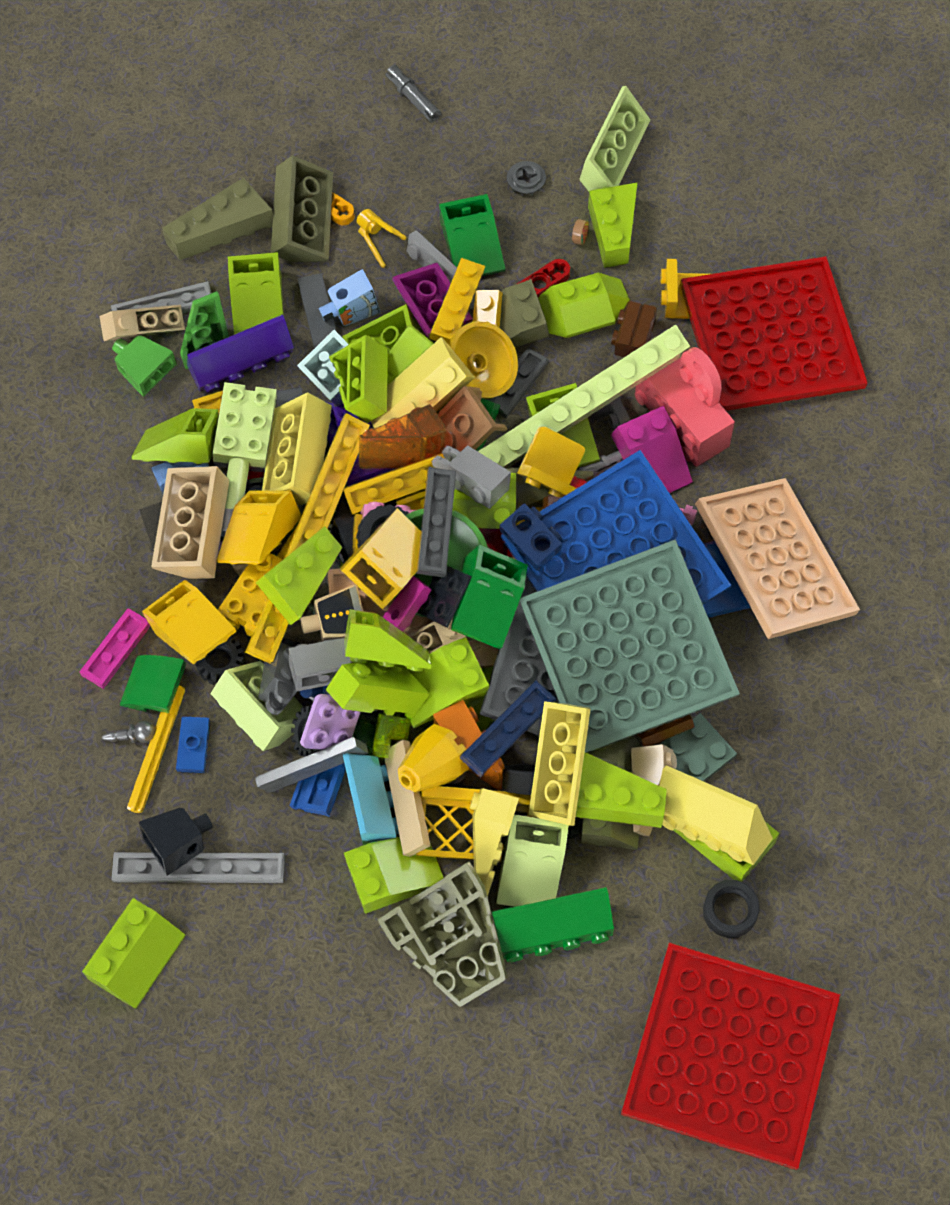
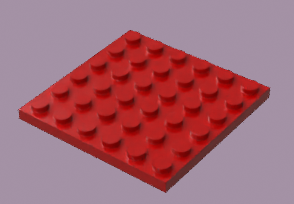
(774, 332)
(732, 1056)

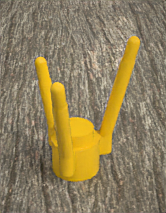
(371, 223)

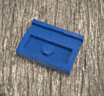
(319, 791)

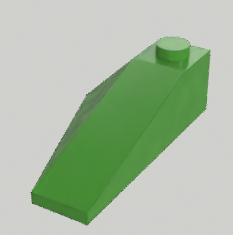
(204, 326)

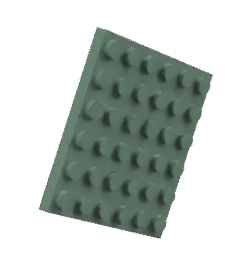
(630, 645)

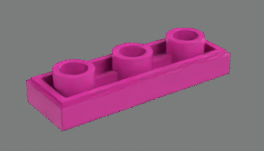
(407, 603)

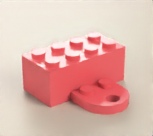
(691, 397)

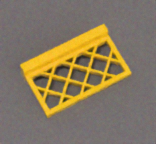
(458, 798)

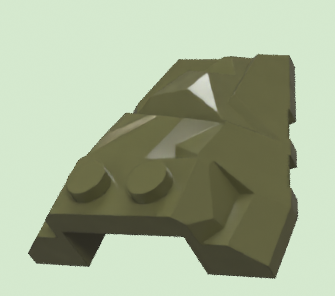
(450, 935)

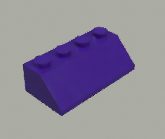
(240, 354)

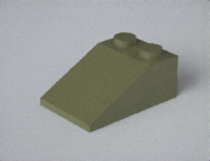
(521, 314)

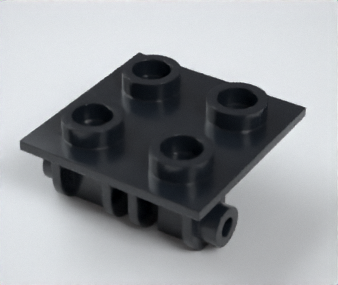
(445, 596)

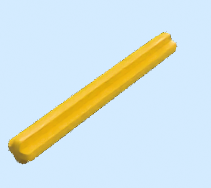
(154, 755)

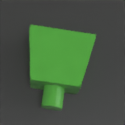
(143, 362)

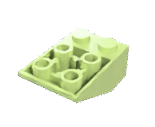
(531, 861)

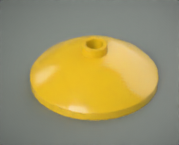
(492, 353)

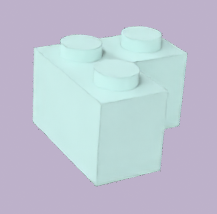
(321, 370)

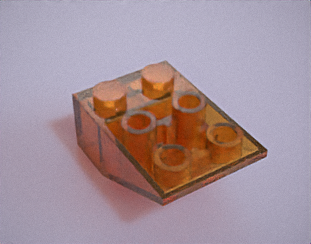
(403, 440)

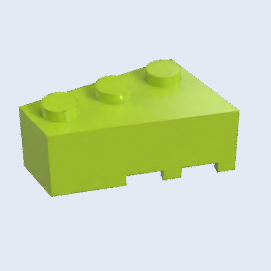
(612, 221)
(362, 377)
(379, 687)
(618, 795)

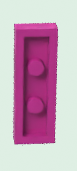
(115, 648)

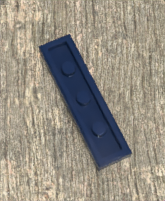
(507, 729)

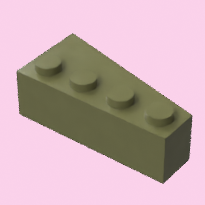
(218, 220)

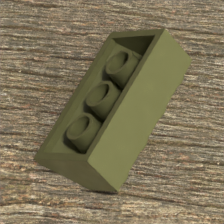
(302, 211)
(607, 832)

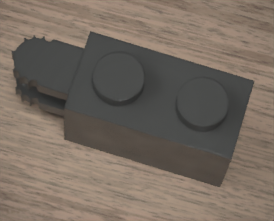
(277, 682)

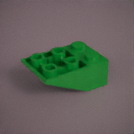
(472, 233)
(490, 596)

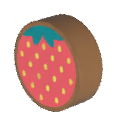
(580, 231)

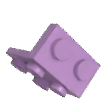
(328, 723)

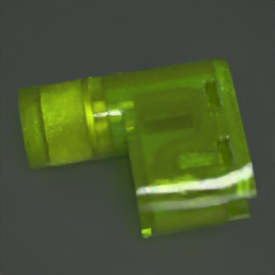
(389, 728)

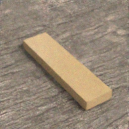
(406, 804)

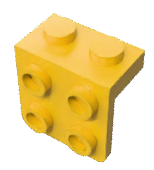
(672, 296)
(551, 462)

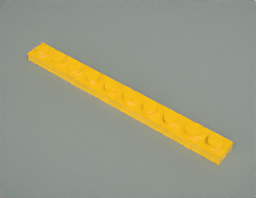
(316, 515)

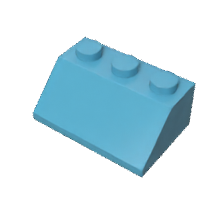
(370, 797)

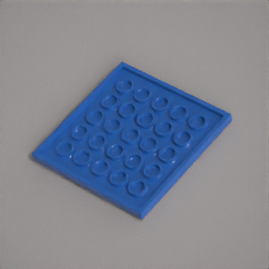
(615, 519)

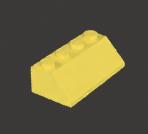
(428, 380)
(297, 446)
(559, 762)
(714, 816)

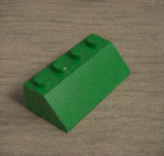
(554, 924)

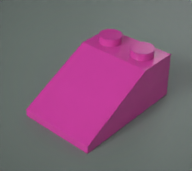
(659, 443)

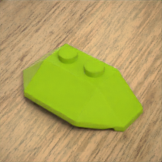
(583, 304)

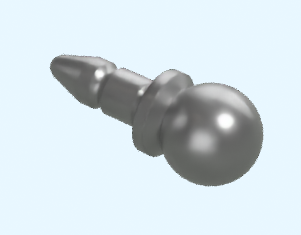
(142, 731)

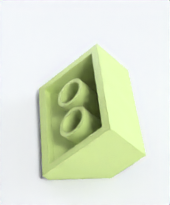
(238, 695)

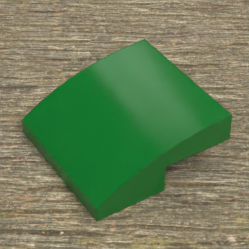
(153, 683)

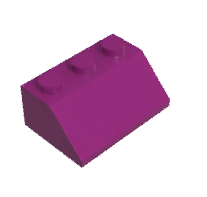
(424, 294)

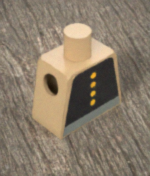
(332, 613)

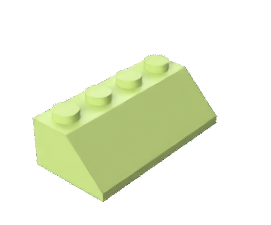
(615, 143)

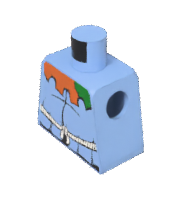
(351, 300)

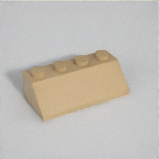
(191, 522)

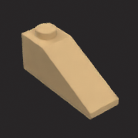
(648, 764)

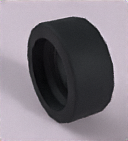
(518, 778)
(746, 893)

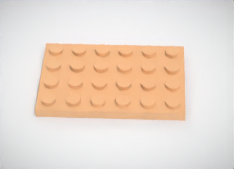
(777, 558)

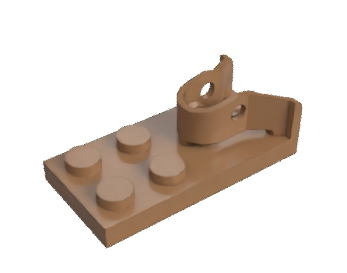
(467, 420)

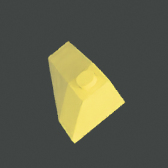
(491, 822)

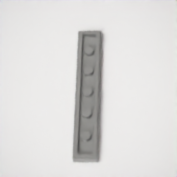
(202, 868)

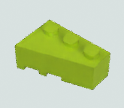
(299, 575)

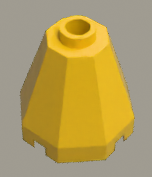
(432, 760)

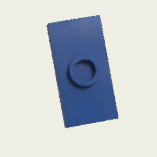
(193, 744)

